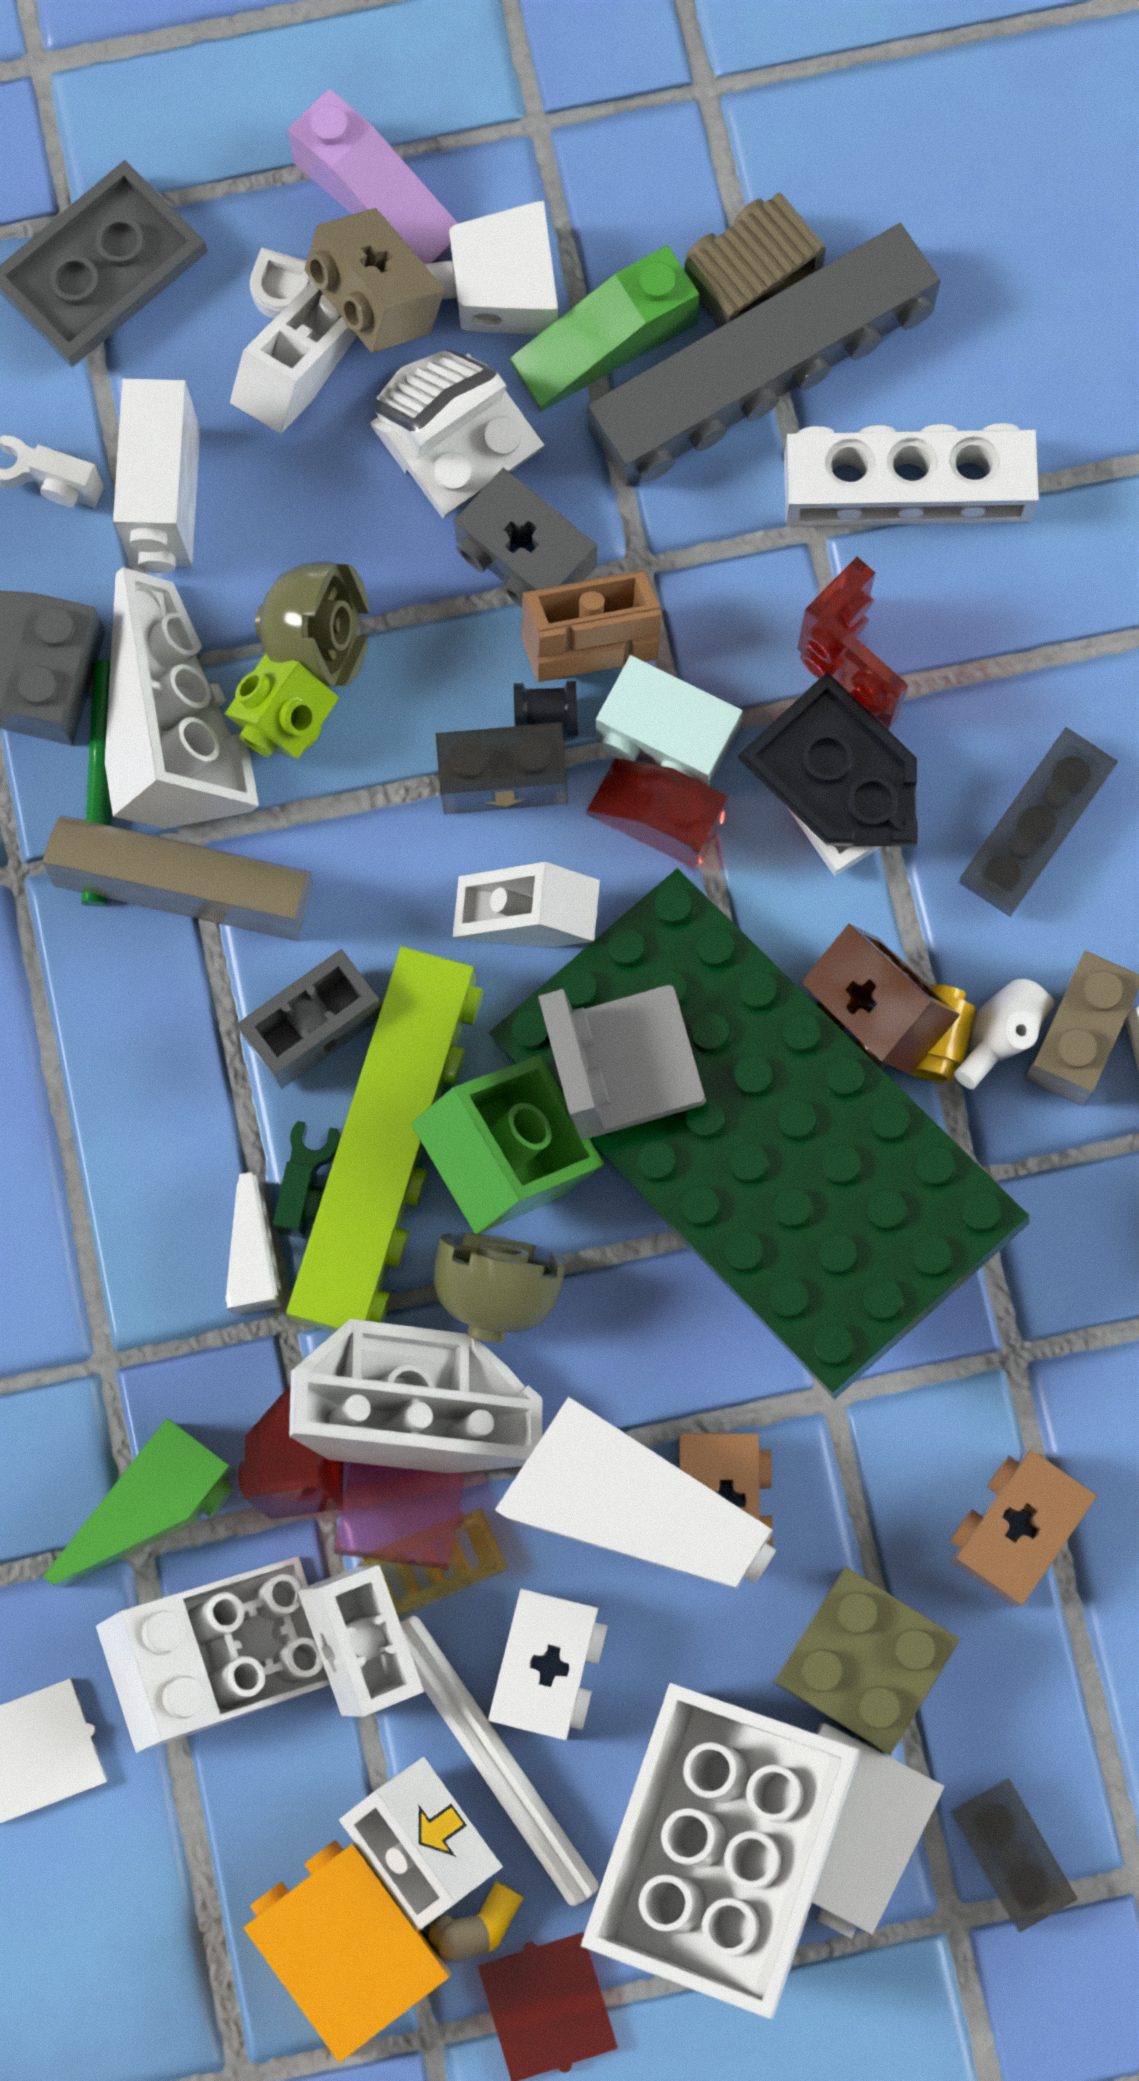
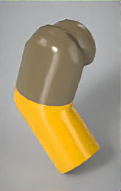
(477, 1933)

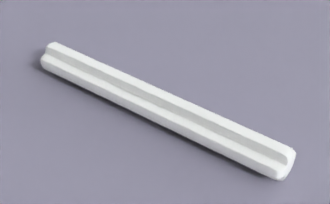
(498, 1766)

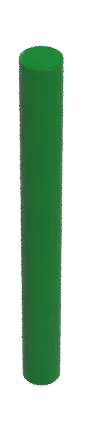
(98, 797)

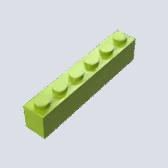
(379, 1151)

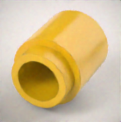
(953, 1046)

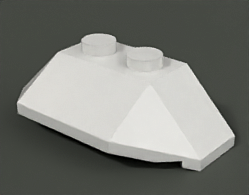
(412, 1401)

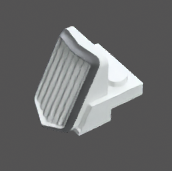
(452, 427)

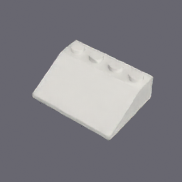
(721, 1850)

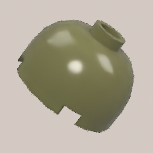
(315, 621)
(496, 1284)

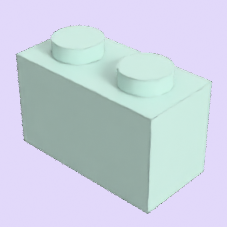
(666, 722)

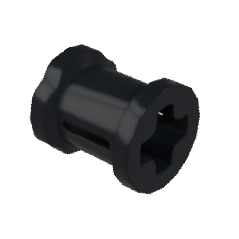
(547, 706)

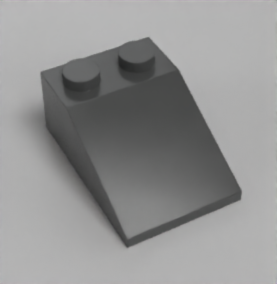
(46, 663)

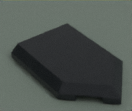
(838, 770)

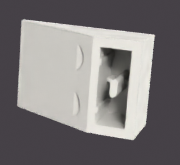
(212, 1654)

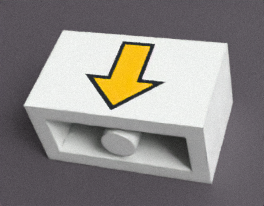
(420, 1843)

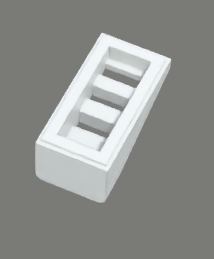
(253, 1265)

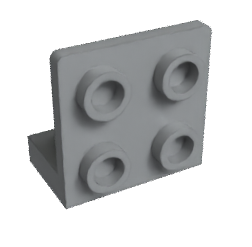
(622, 1060)

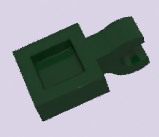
(299, 1194)

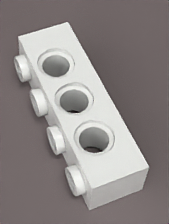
(884, 498)

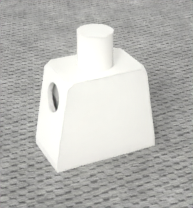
(501, 272)

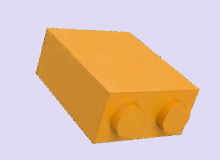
(344, 1949)

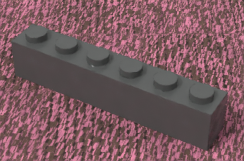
(764, 355)

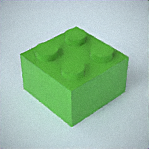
(506, 1143)

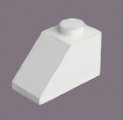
(527, 906)

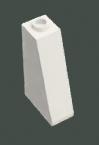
(626, 1499)

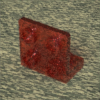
(831, 644)

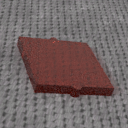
(547, 2007)

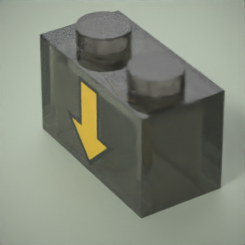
(502, 768)

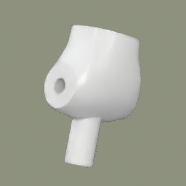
(1004, 1028)

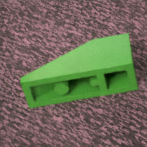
(609, 328)
(156, 1496)

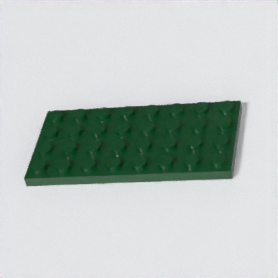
(806, 1164)

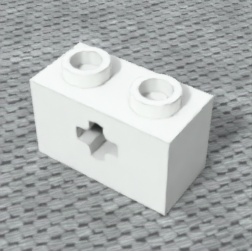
(536, 1625)
(360, 1641)

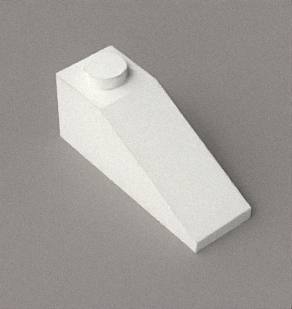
(291, 360)

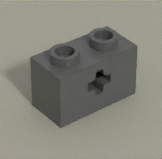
(514, 514)
(311, 1018)

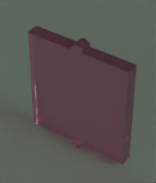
(400, 1515)

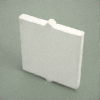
(45, 1750)

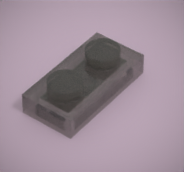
(1013, 1855)

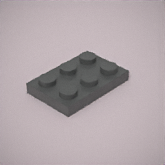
(99, 263)

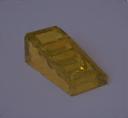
(486, 1550)

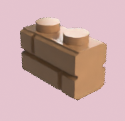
(590, 625)

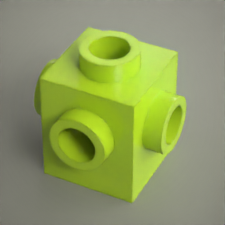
(280, 708)

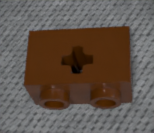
(908, 1011)

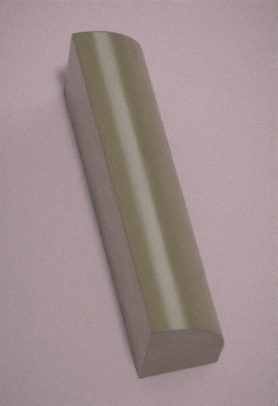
(177, 877)

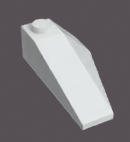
(165, 734)

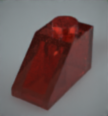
(660, 809)
(283, 1474)

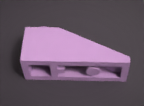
(365, 173)

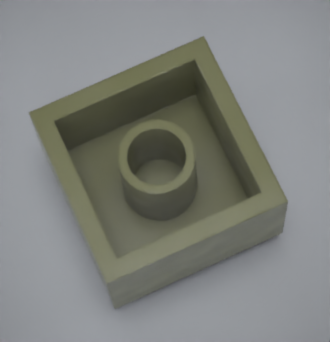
(866, 1661)

